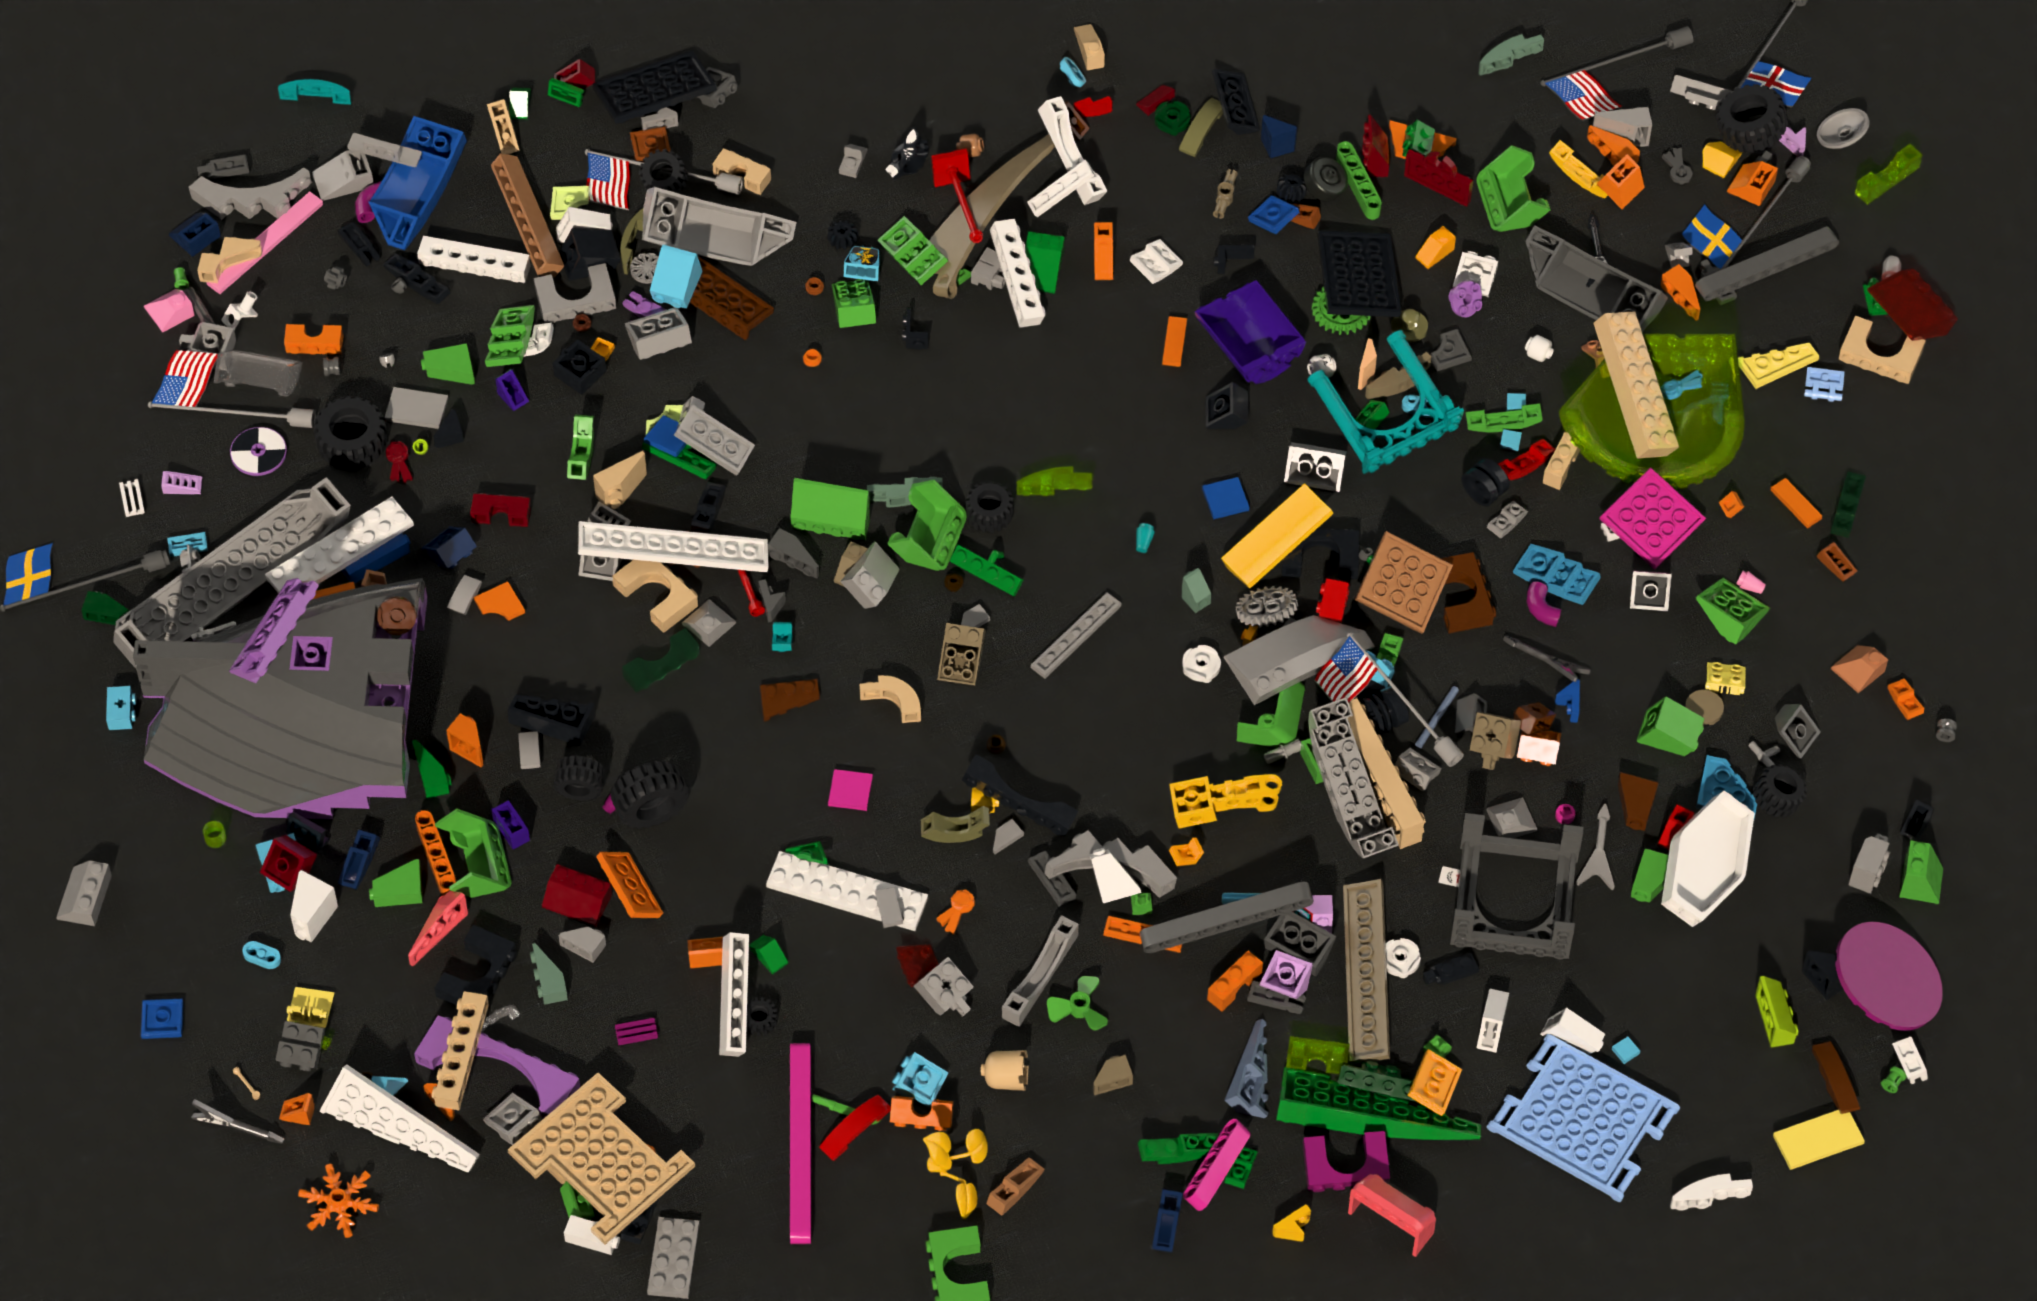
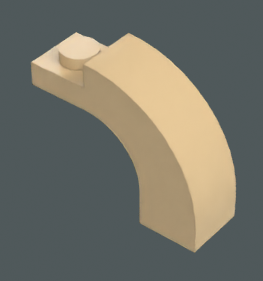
(896, 691)

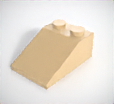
(620, 480)

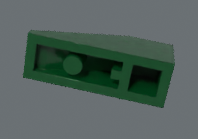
(102, 608)

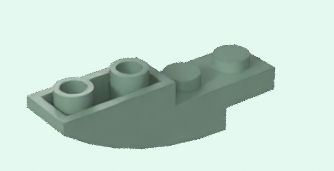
(1514, 48)
(896, 494)

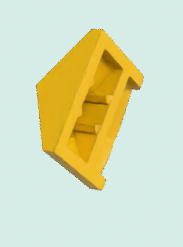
(1719, 158)

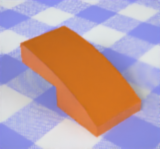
(1905, 700)

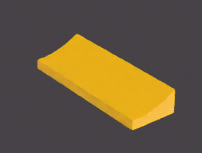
(1276, 536)

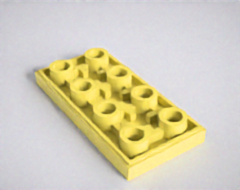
(1818, 1138)

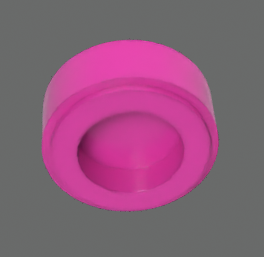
(1565, 813)

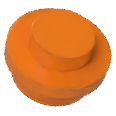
(812, 358)

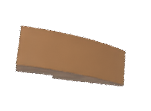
(1014, 1186)

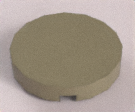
(1707, 705)

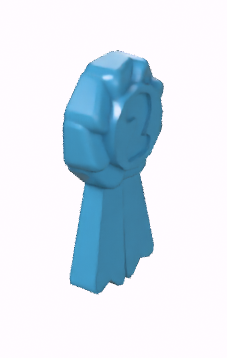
(1674, 388)

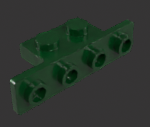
(1376, 1078)

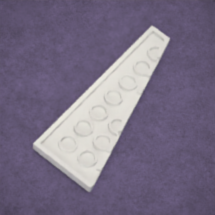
(373, 1108)

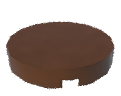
(396, 615)

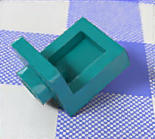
(782, 636)

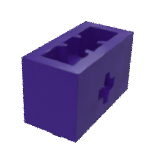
(510, 824)

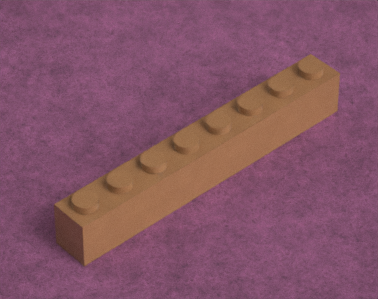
(527, 215)

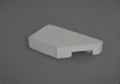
(975, 617)
(1006, 835)

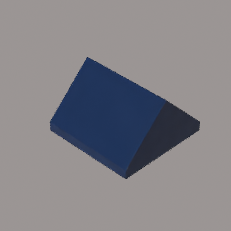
(1278, 136)

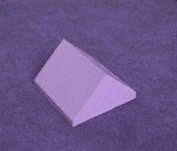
(1287, 975)

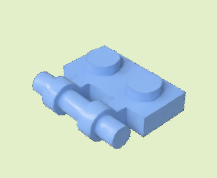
(1824, 379)

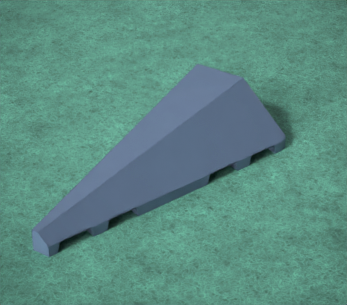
(1248, 1085)

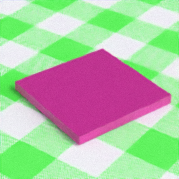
(1652, 518)

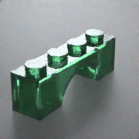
(642, 673)

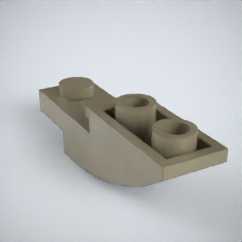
(1394, 381)

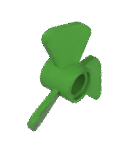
(1060, 1008)

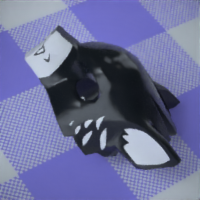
(911, 152)

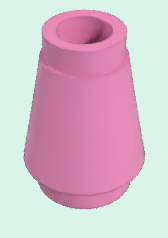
(1750, 582)

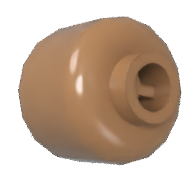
(973, 144)

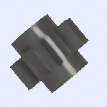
(335, 278)

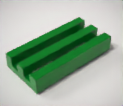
(565, 89)

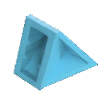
(390, 1084)

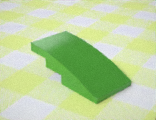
(912, 250)
(510, 336)

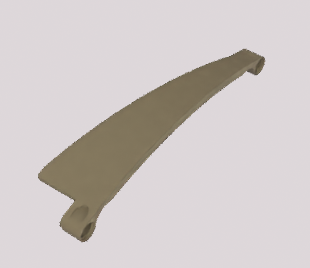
(953, 235)

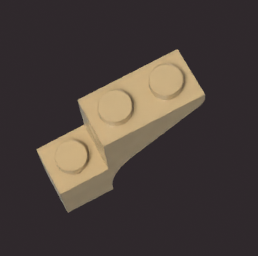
(232, 253)

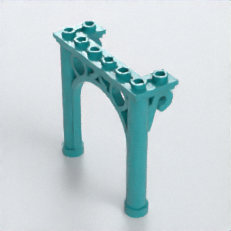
(1368, 454)

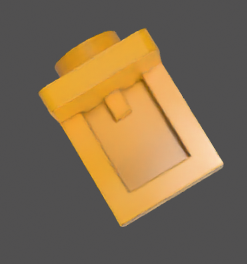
(1187, 853)

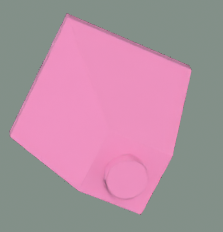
(170, 309)

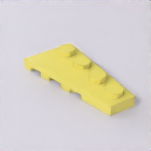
(1776, 364)

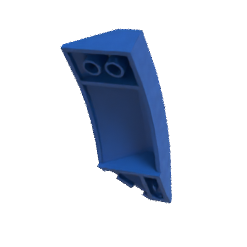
(411, 193)

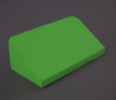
(576, 1203)

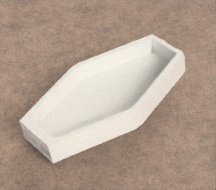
(1708, 858)

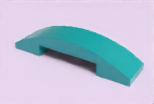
(311, 87)

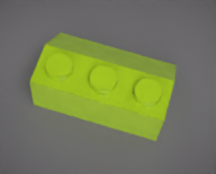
(1775, 1012)

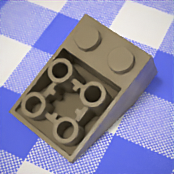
(961, 654)

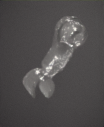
(500, 1013)

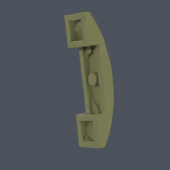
(1200, 127)
(627, 240)

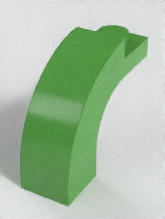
(582, 447)

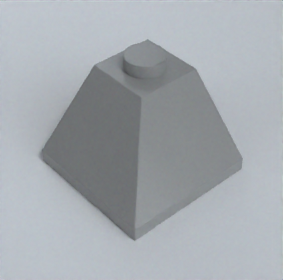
(709, 622)
(1512, 819)

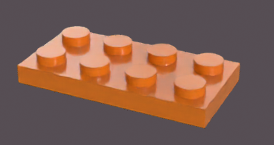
(629, 885)

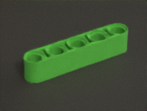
(1359, 180)

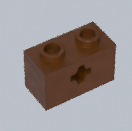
(1534, 718)

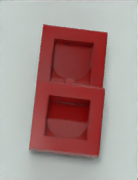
(1088, 108)

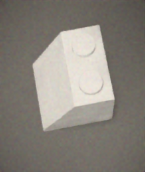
(311, 906)

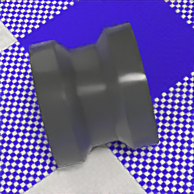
(331, 366)
(1946, 730)

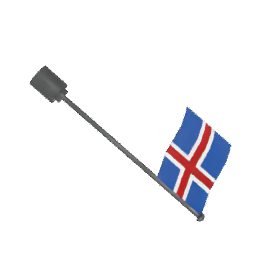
(1786, 83)

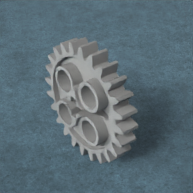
(1266, 606)

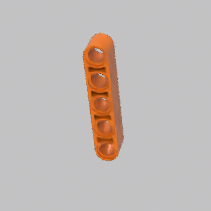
(433, 847)

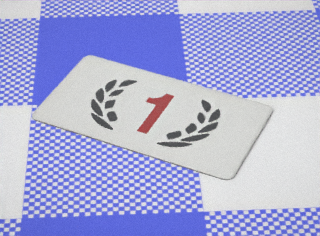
(1449, 876)

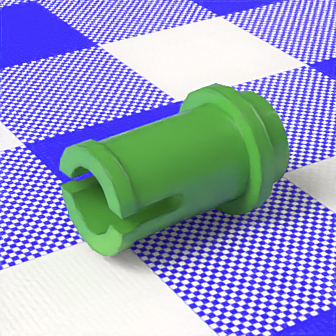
(180, 279)

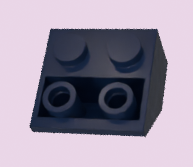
(196, 233)

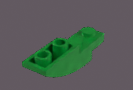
(1177, 1150)

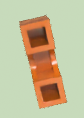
(328, 342)
(1242, 972)
(904, 1113)

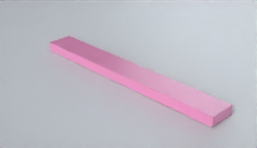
(271, 237)

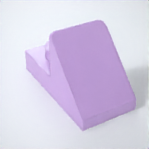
(1794, 142)

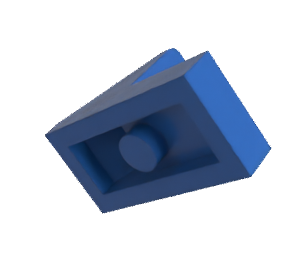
(1570, 697)

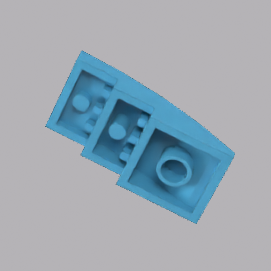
(1560, 575)

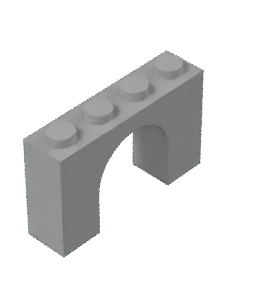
(556, 308)

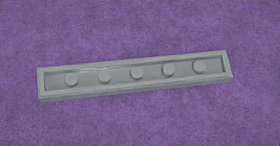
(1076, 635)

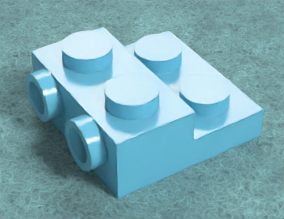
(919, 1079)

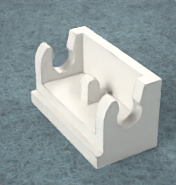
(1910, 1059)

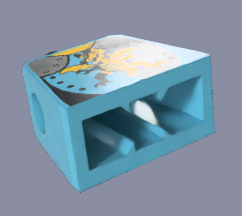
(862, 263)

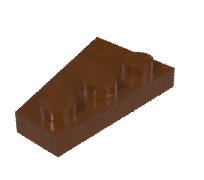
(781, 697)

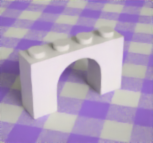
(579, 1233)

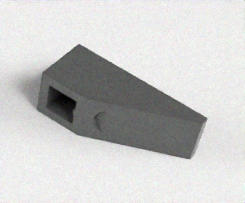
(790, 551)

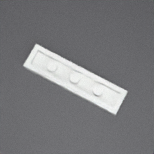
(1061, 188)

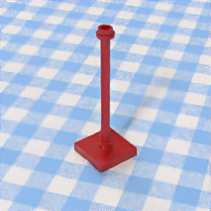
(953, 169)

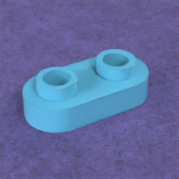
(1072, 71)
(1411, 408)
(262, 955)

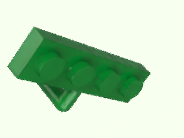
(685, 460)
(987, 569)

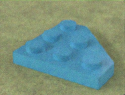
(1720, 777)

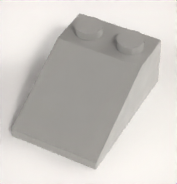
(871, 576)

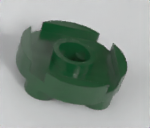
(1168, 125)

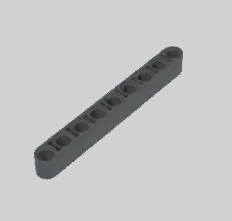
(1767, 263)
(1226, 917)

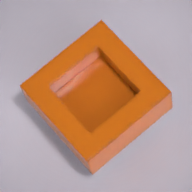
(1731, 504)

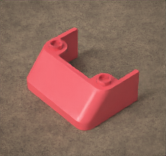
(1395, 1207)

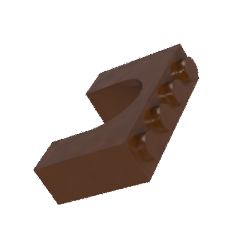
(1479, 610)

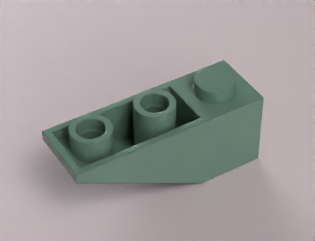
(551, 979)

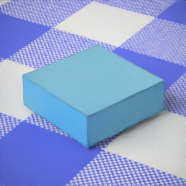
(1515, 401)
(1510, 440)
(1625, 1050)

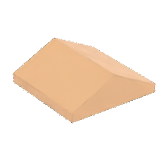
(1368, 365)

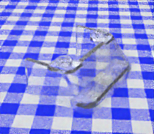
(257, 370)

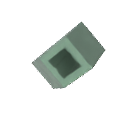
(1195, 590)

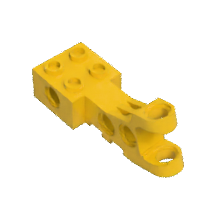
(1198, 800)

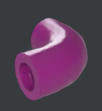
(362, 207)
(1539, 607)

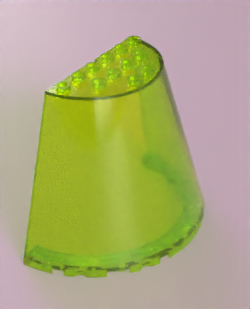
(1704, 419)

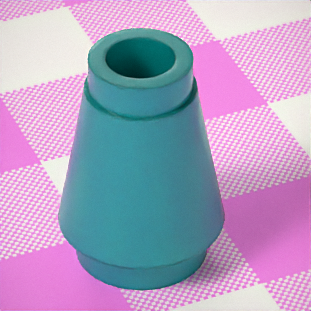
(1144, 536)

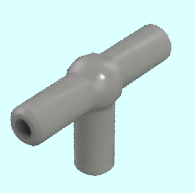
(1763, 756)

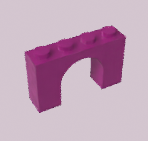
(1321, 1175)

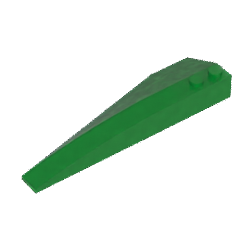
(1324, 1103)

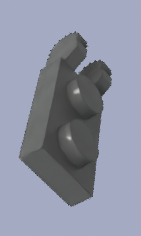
(1274, 999)

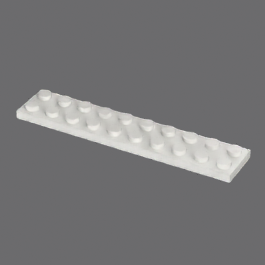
(672, 546)

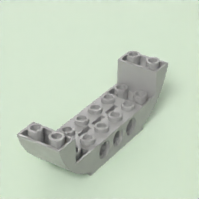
(1348, 780)

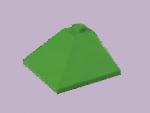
(1731, 609)

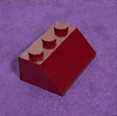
(576, 895)

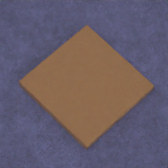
(1403, 582)

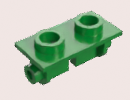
(1873, 306)

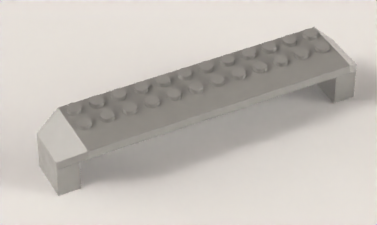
(233, 569)

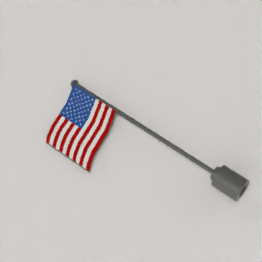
(1586, 96)

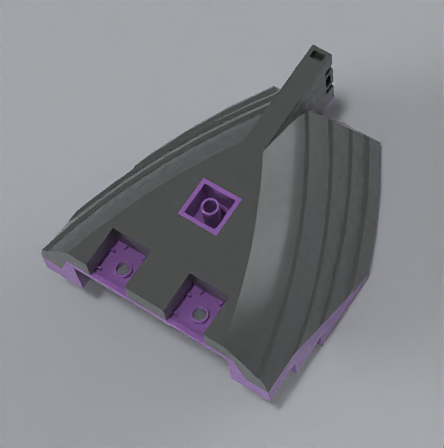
(310, 726)

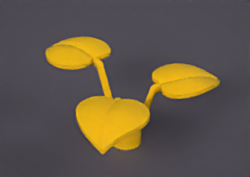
(939, 1161)

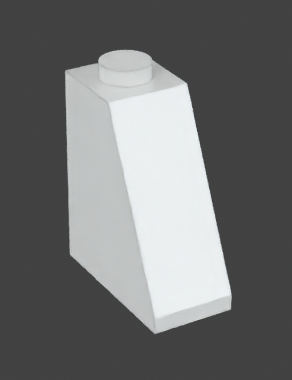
(581, 219)
(1112, 877)
(1492, 1020)
(1574, 1031)

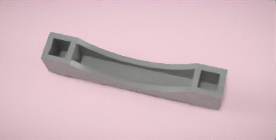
(1054, 951)

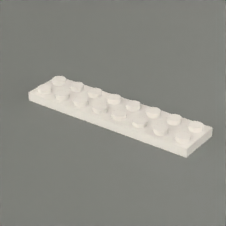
(343, 545)
(841, 889)

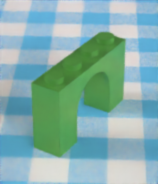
(945, 1246)

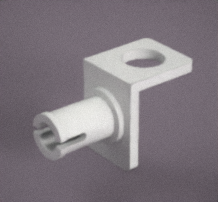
(240, 310)

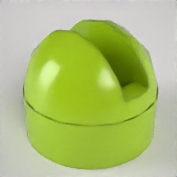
(416, 446)

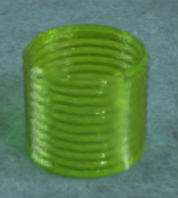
(214, 842)

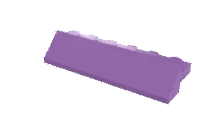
(273, 629)

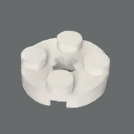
(1201, 673)
(1411, 955)

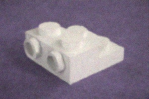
(1478, 270)

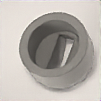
(388, 358)

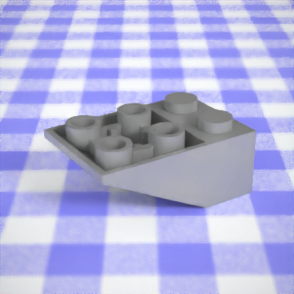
(1628, 123)
(343, 175)

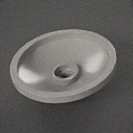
(1843, 128)

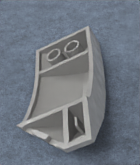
(712, 228)
(1289, 655)

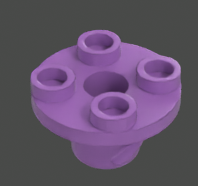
(1466, 298)

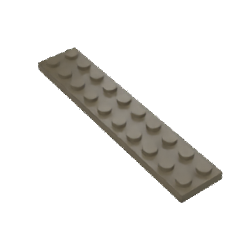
(1366, 972)

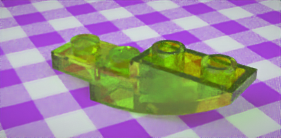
(1047, 480)

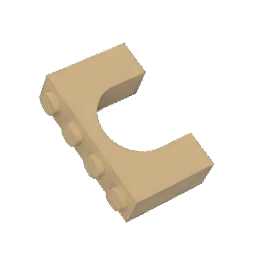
(1897, 367)
(674, 607)

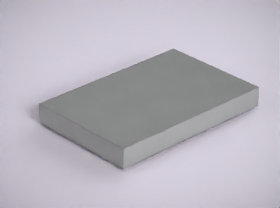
(416, 408)

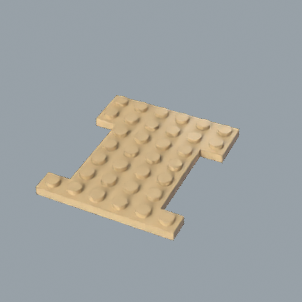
(600, 1157)

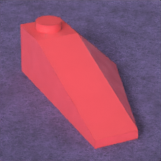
(444, 917)

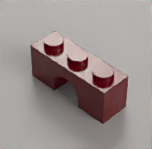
(486, 506)

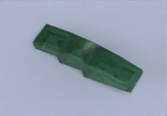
(1848, 504)

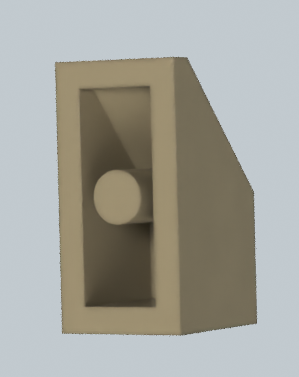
(1113, 1075)

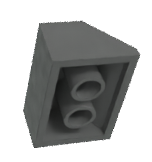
(1300, 939)

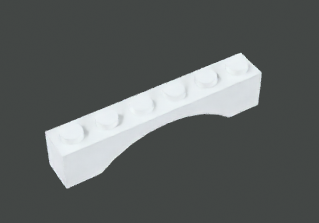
(1056, 119)

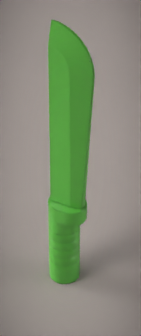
(834, 1106)

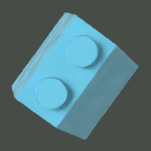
(675, 277)

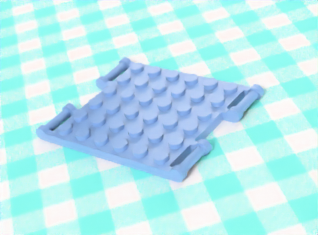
(1583, 1116)

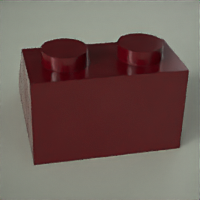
(286, 860)

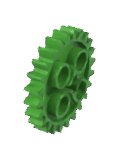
(1341, 322)

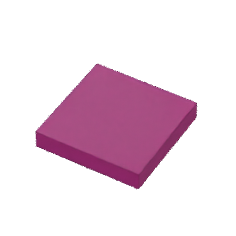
(850, 790)

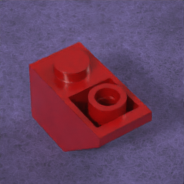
(1676, 821)

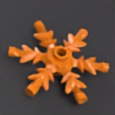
(338, 1200)

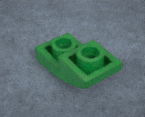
(1241, 1168)

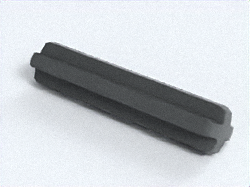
(198, 306)

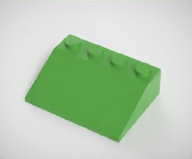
(830, 509)

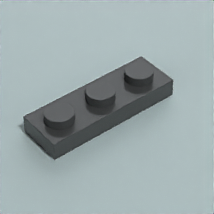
(1056, 886)

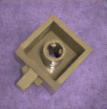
(1494, 747)

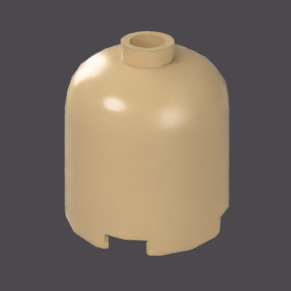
(1006, 1070)

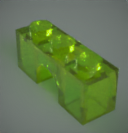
(1304, 1050)

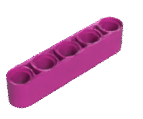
(1216, 1164)

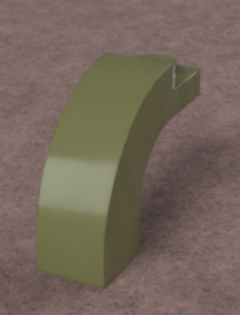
(955, 829)

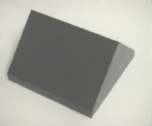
(1650, 590)

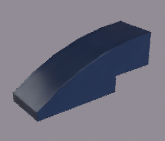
(358, 859)
(1167, 1220)

